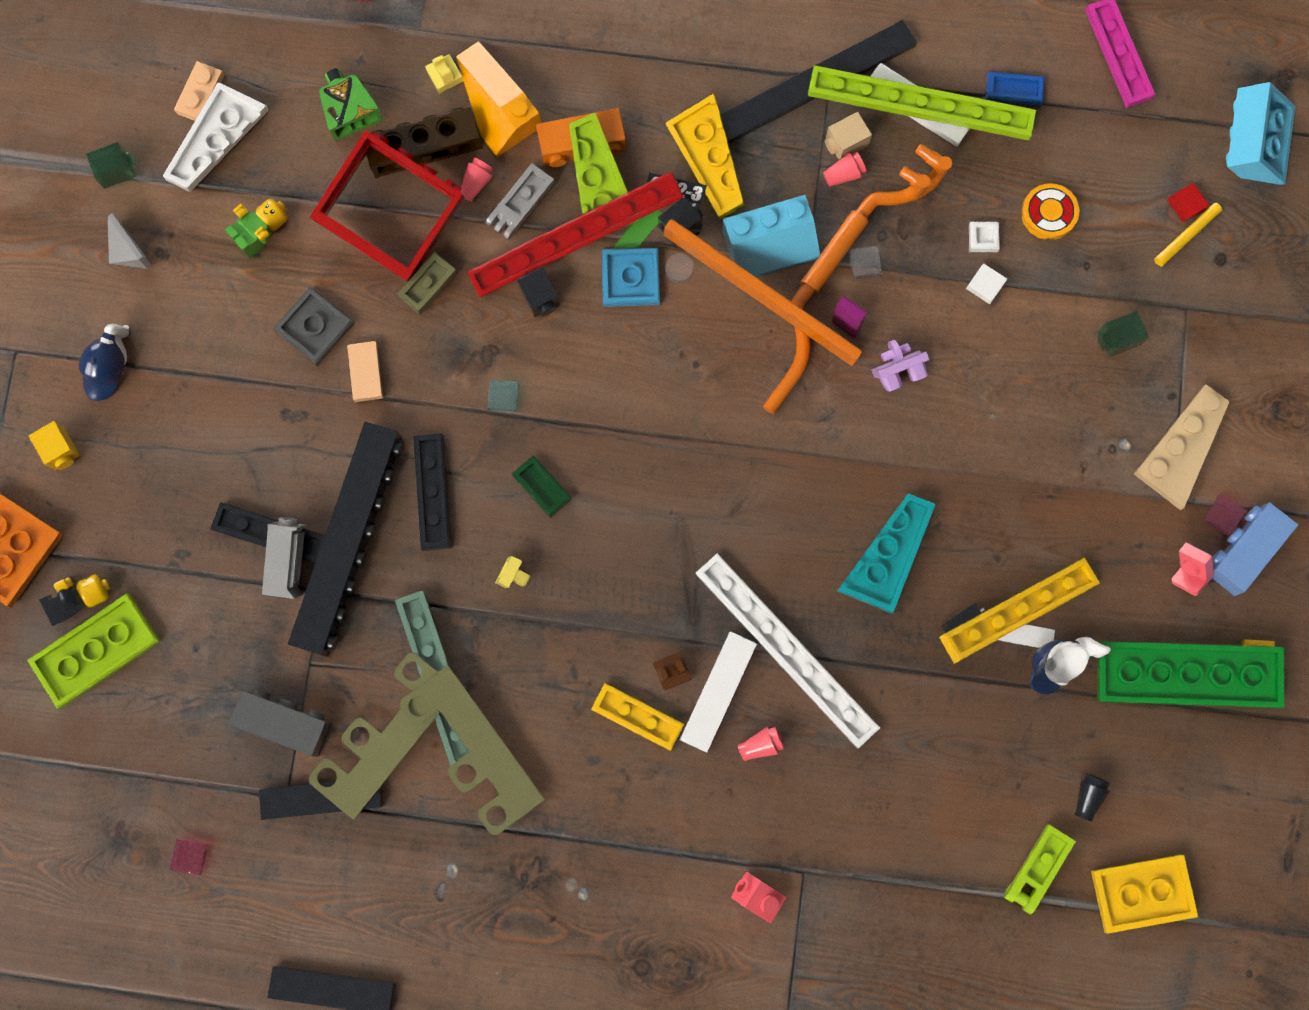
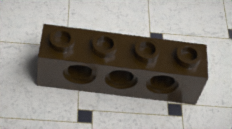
(436, 147)

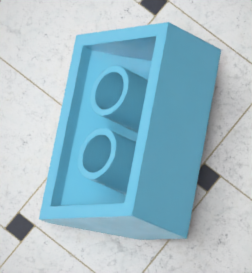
(1261, 134)
(772, 237)

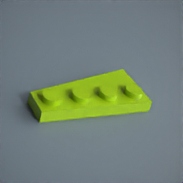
(594, 164)

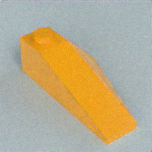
(498, 104)

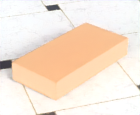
(365, 371)

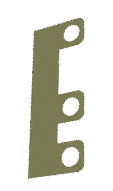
(485, 747)
(380, 753)

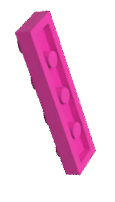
(1119, 52)

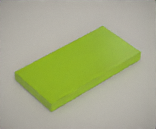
(93, 651)

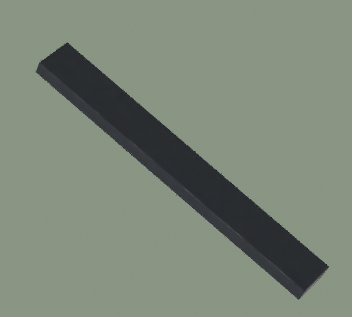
(794, 91)

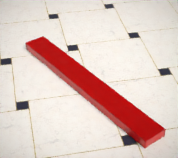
(575, 234)

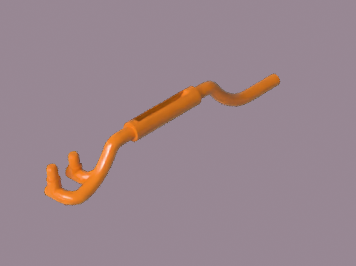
(838, 248)

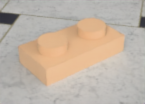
(198, 90)

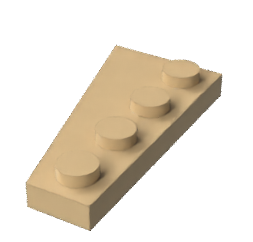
(1181, 452)

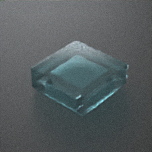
(503, 396)

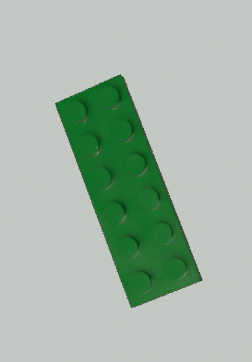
(1191, 674)

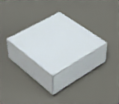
(984, 237)
(986, 283)

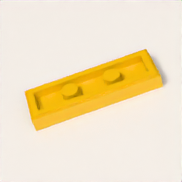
(637, 716)

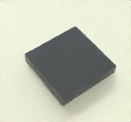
(313, 326)

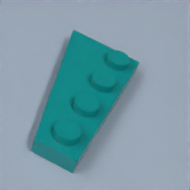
(887, 562)

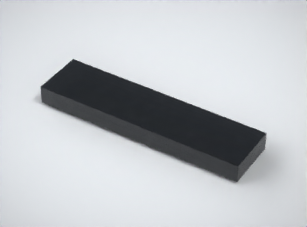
(432, 492)
(254, 527)
(302, 801)
(330, 989)

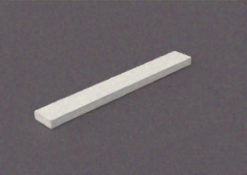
(787, 651)

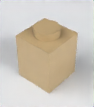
(848, 136)

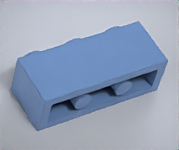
(1251, 548)

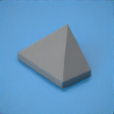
(122, 247)

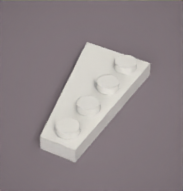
(215, 132)

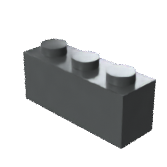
(280, 722)

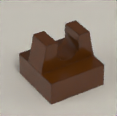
(672, 671)

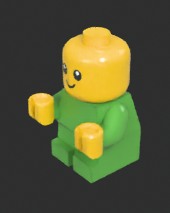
(255, 228)

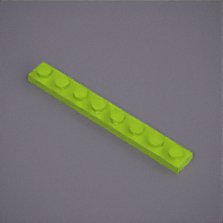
(922, 102)

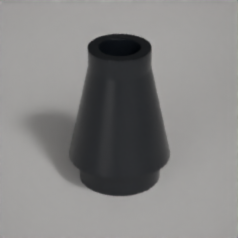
(1091, 796)

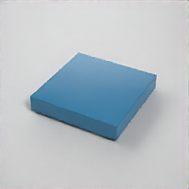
(630, 277)

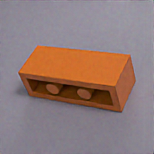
(556, 138)

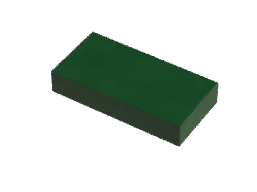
(541, 486)

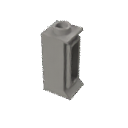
(283, 558)

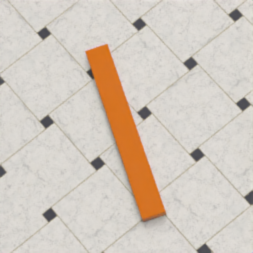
(761, 292)

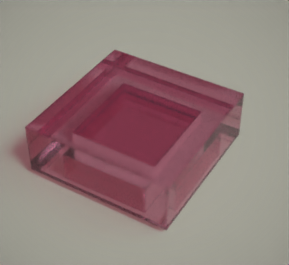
(1224, 515)
(188, 857)

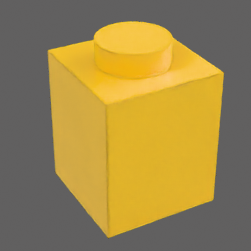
(54, 446)

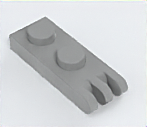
(520, 200)

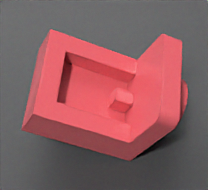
(758, 897)

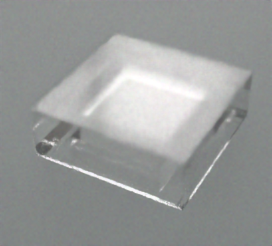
(865, 262)

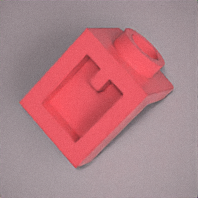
(1195, 569)

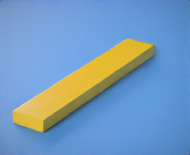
(1019, 610)

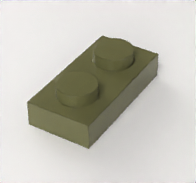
(427, 283)

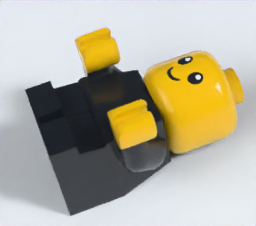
(70, 601)

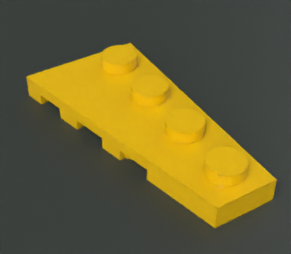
(705, 147)

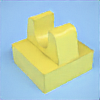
(444, 73)
(511, 573)

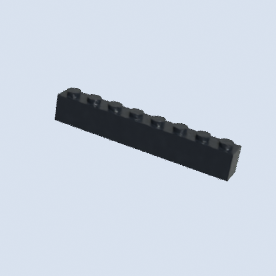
(346, 539)

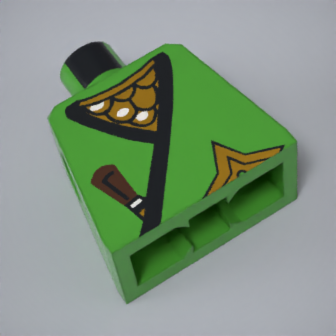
(347, 105)

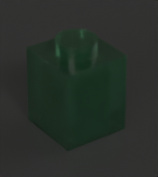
(111, 165)
(1122, 334)

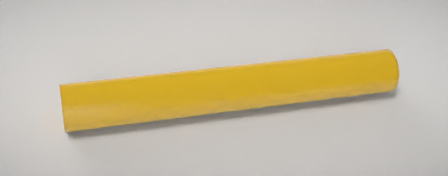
(1188, 234)

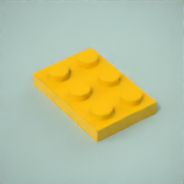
(1144, 894)

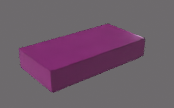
(849, 317)

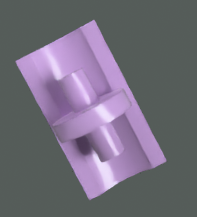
(912, 362)

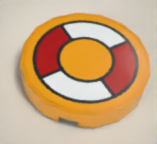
(1050, 211)

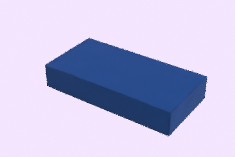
(1015, 88)

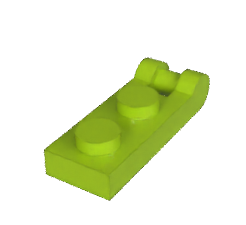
(1040, 868)

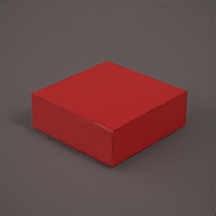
(1188, 202)

